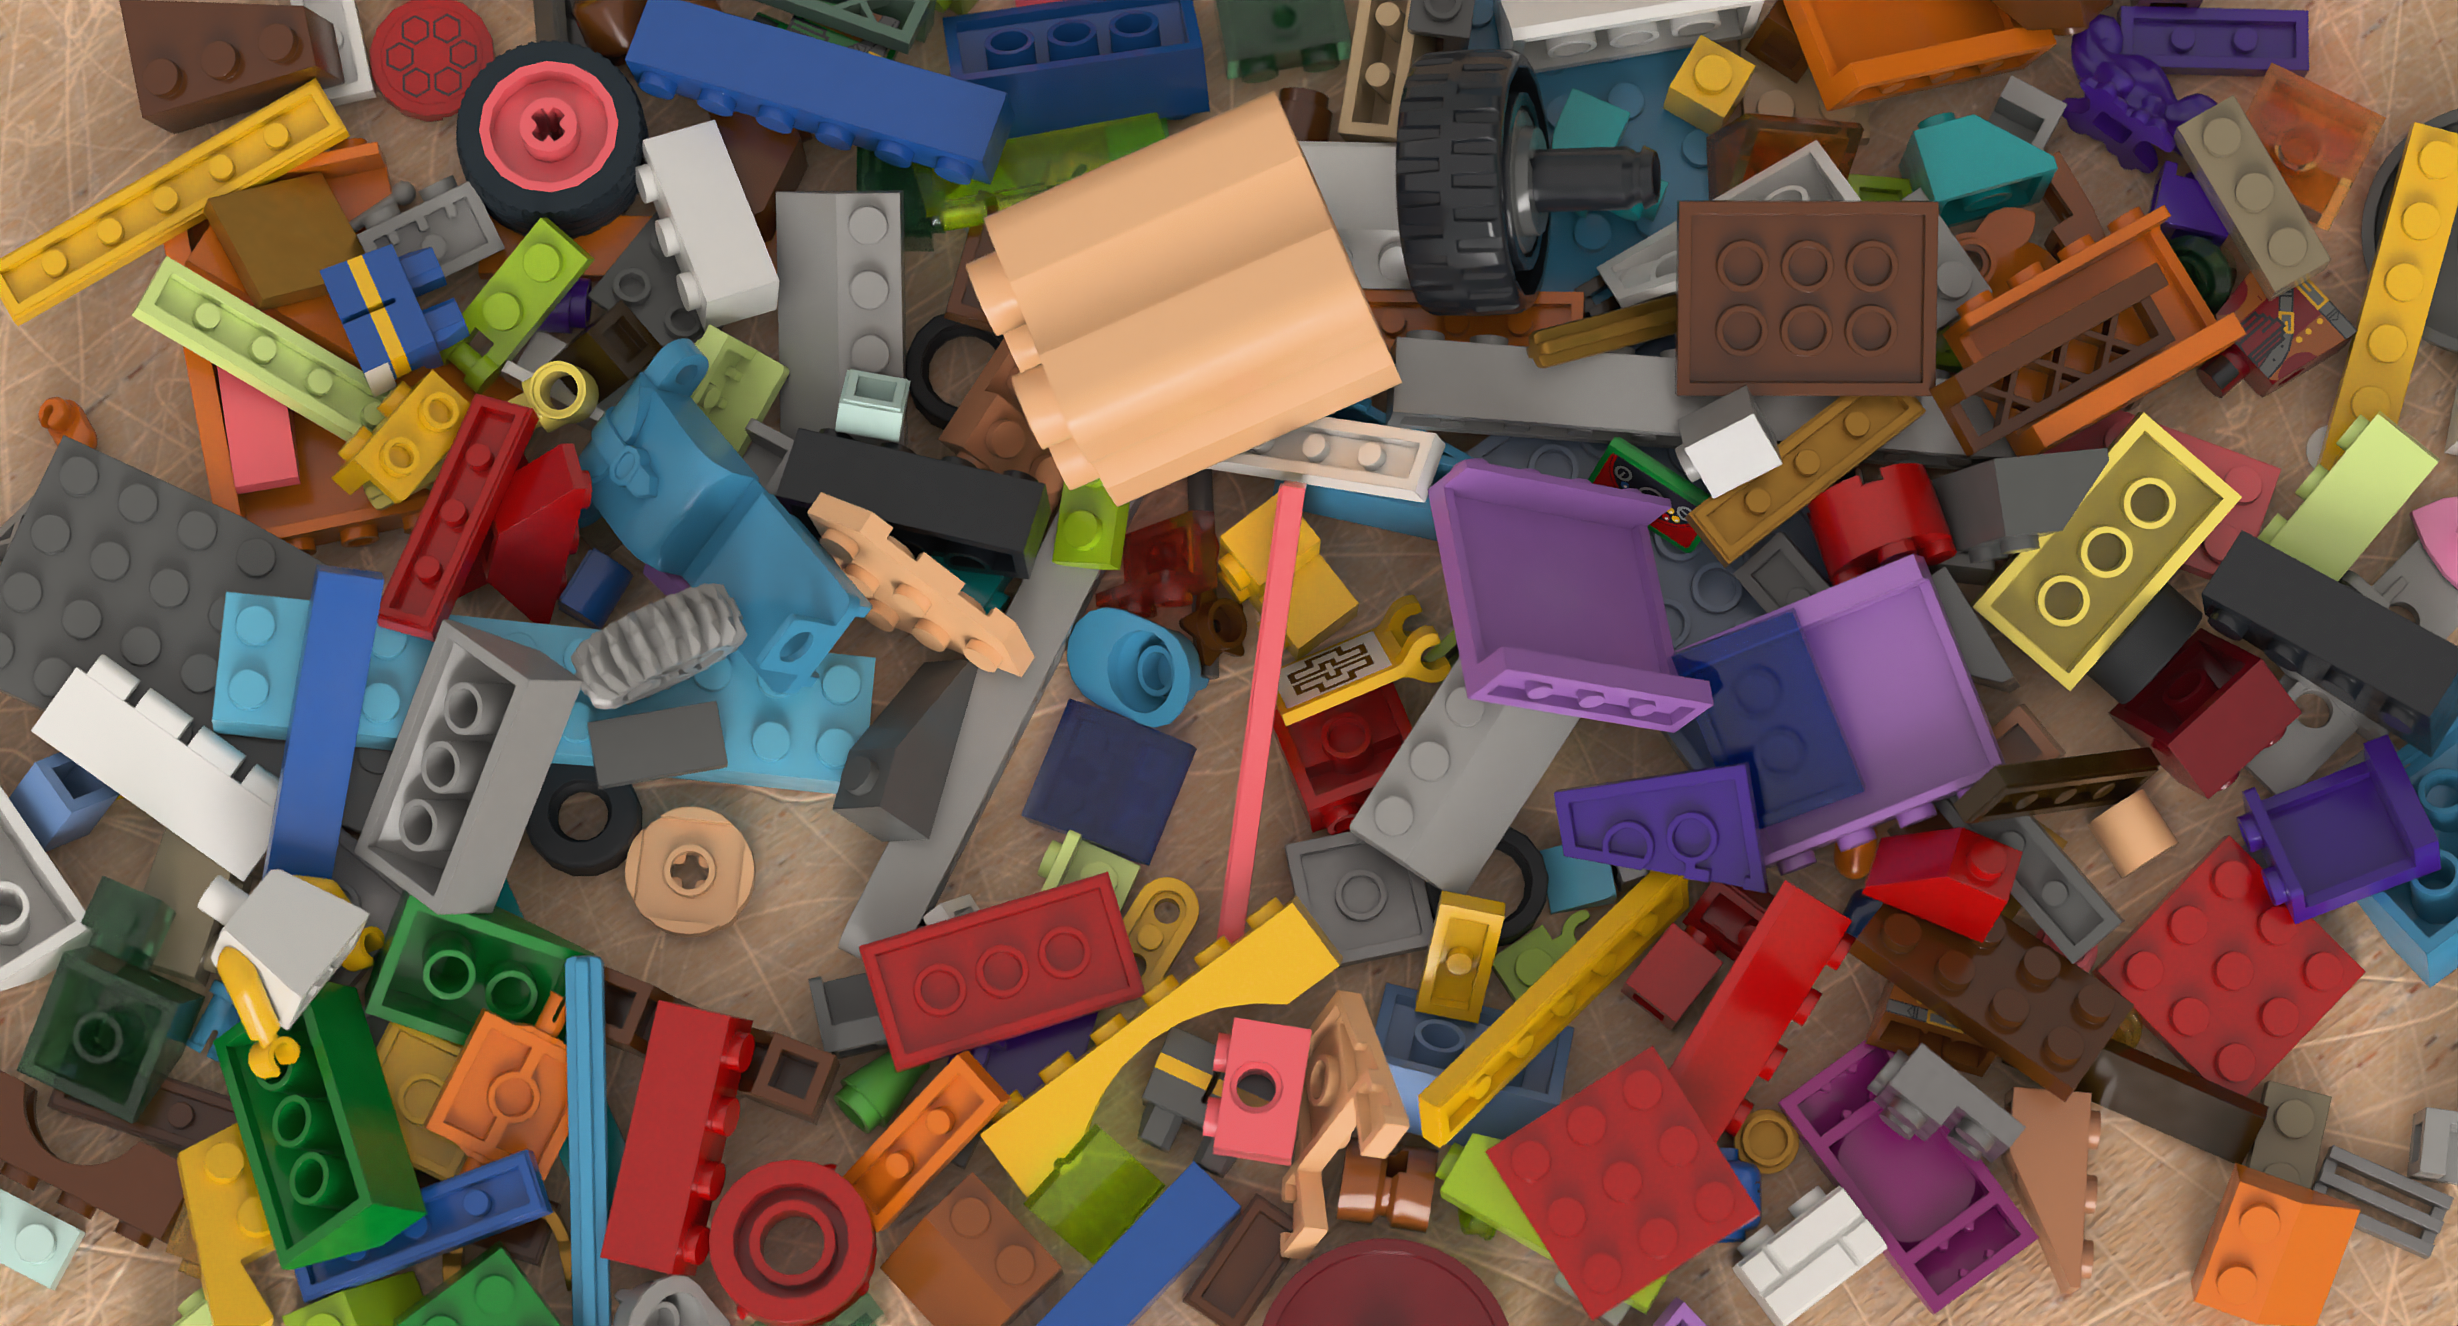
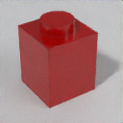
(1673, 974)

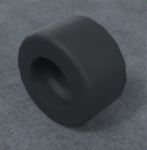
(583, 856)

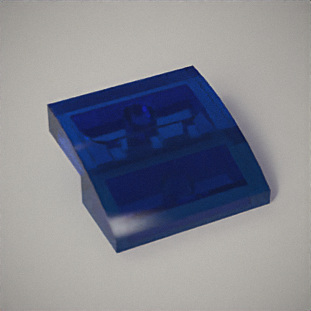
(1109, 781)

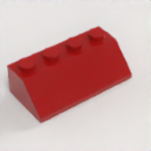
(1756, 1004)

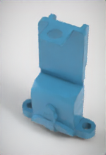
(700, 513)

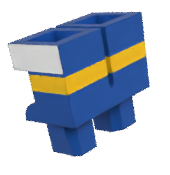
(383, 318)

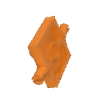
(507, 1090)

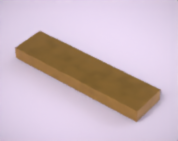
(1812, 463)

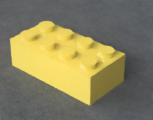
(2112, 555)

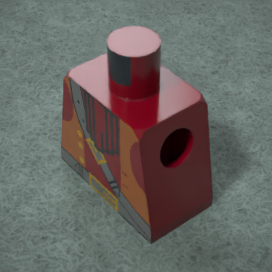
(2281, 338)

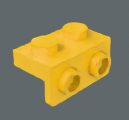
(408, 440)

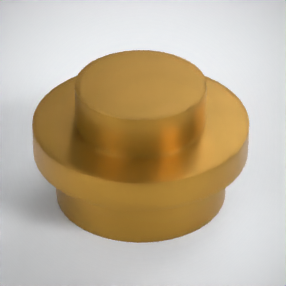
(1767, 1141)

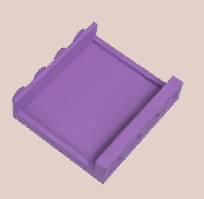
(1559, 596)
(1899, 701)

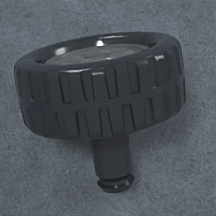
(1484, 182)

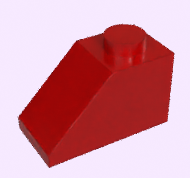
(1945, 878)

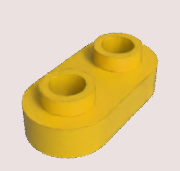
(1155, 941)

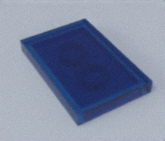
(1774, 716)

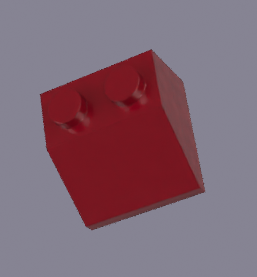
(2208, 713)

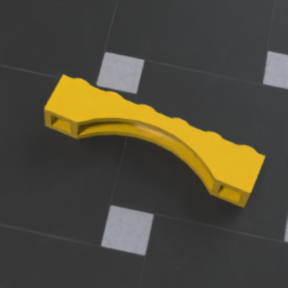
(1266, 965)

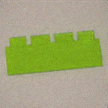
(1033, 166)

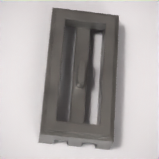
(2430, 1223)

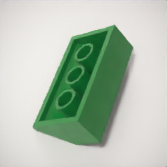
(323, 1135)

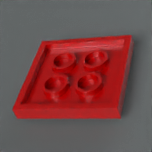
(2228, 971)
(1622, 1183)

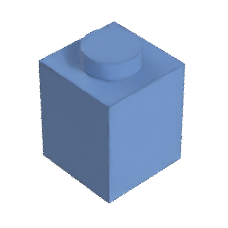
(61, 800)

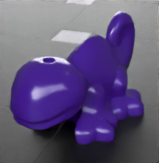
(2125, 98)

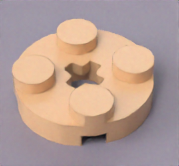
(713, 901)

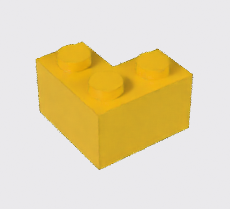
(1318, 597)

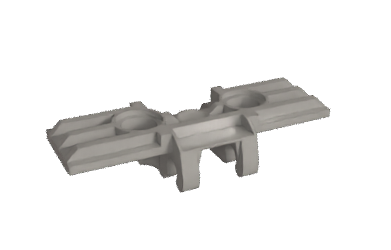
(2408, 583)

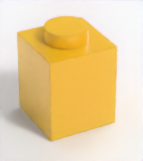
(1708, 86)

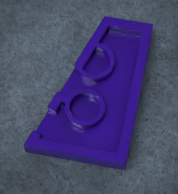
(1669, 823)

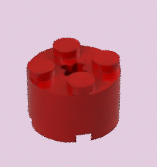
(1879, 522)

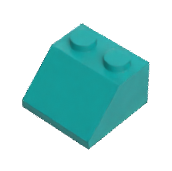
(1974, 167)

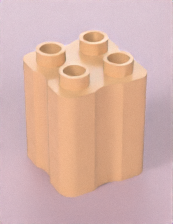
(1180, 305)

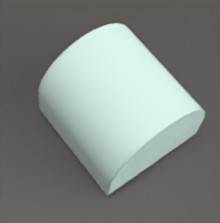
(872, 405)

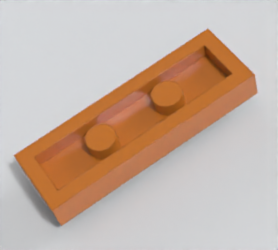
(925, 1138)

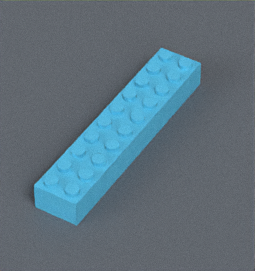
(766, 735)

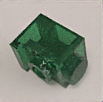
(127, 923)

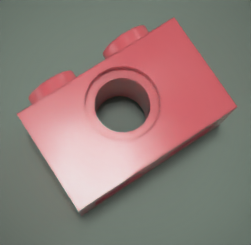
(1268, 1130)

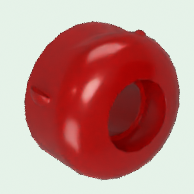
(756, 1206)

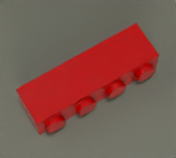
(678, 1139)

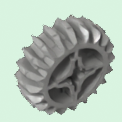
(659, 646)

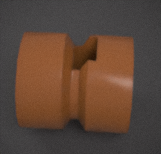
(1388, 1187)

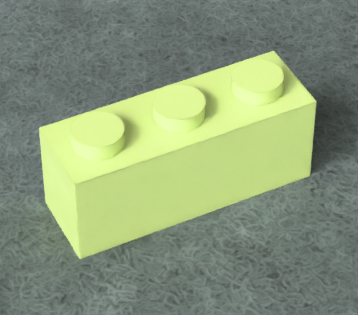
(2353, 499)

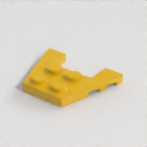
(226, 1226)

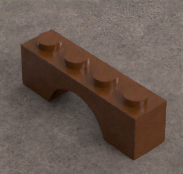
(782, 1069)
(136, 1188)

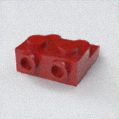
(1342, 755)

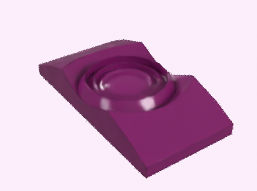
(1926, 1199)

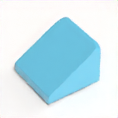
(1576, 882)

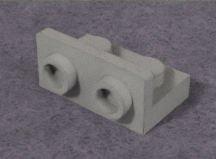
(448, 221)

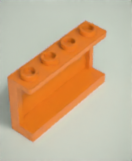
(1907, 46)
(2082, 274)

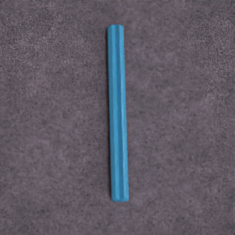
(587, 1139)

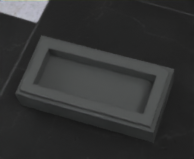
(657, 745)

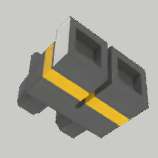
(1178, 1092)

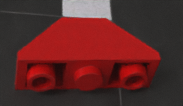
(537, 532)

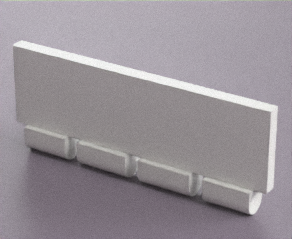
(148, 764)

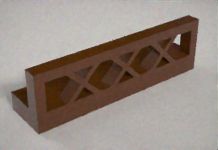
(2055, 336)

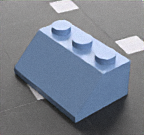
(1425, 1044)

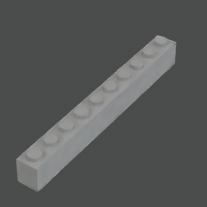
(1502, 392)

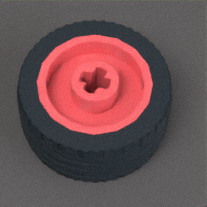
(552, 138)

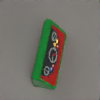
(1629, 467)

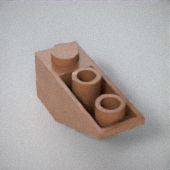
(2051, 1176)

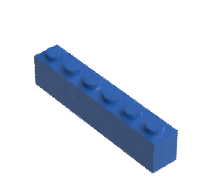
(821, 90)

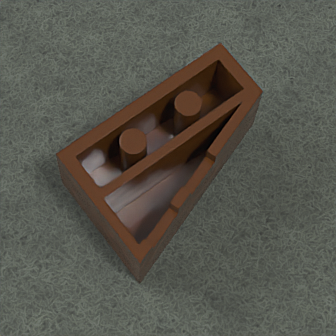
(223, 58)

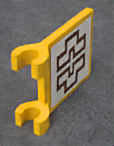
(1360, 665)

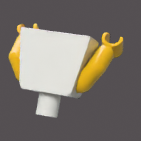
(282, 951)

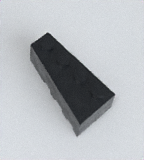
(935, 505)
(2337, 640)

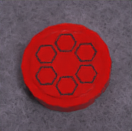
(429, 57)

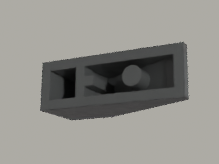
(904, 757)

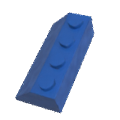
(1083, 60)

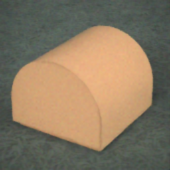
(2132, 833)

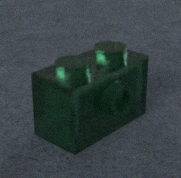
(1281, 35)

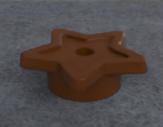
(1230, 627)

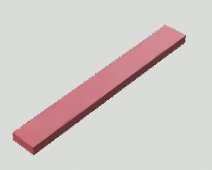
(1261, 709)

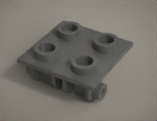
(649, 289)

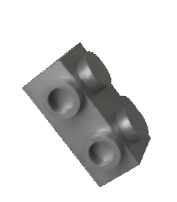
(1926, 1092)

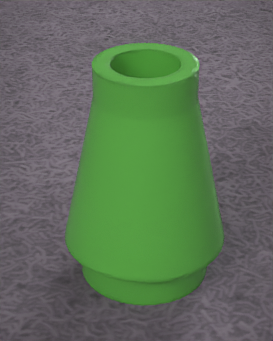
(876, 1092)

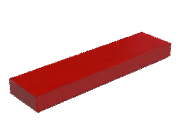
(456, 517)

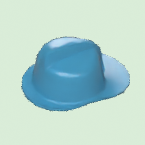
(1134, 666)

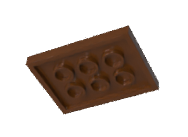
(1806, 297)

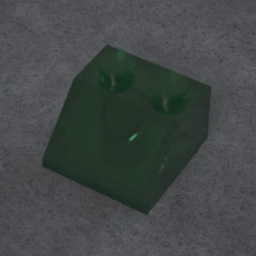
(109, 1032)

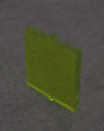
(1094, 1194)

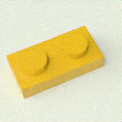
(1460, 956)

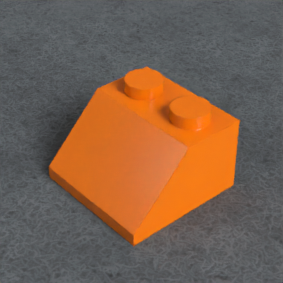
(2272, 1250)

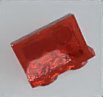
(1166, 565)

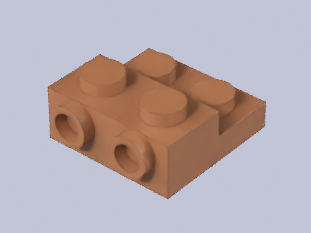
(994, 429)

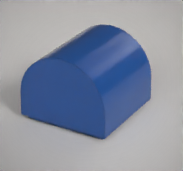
(594, 589)

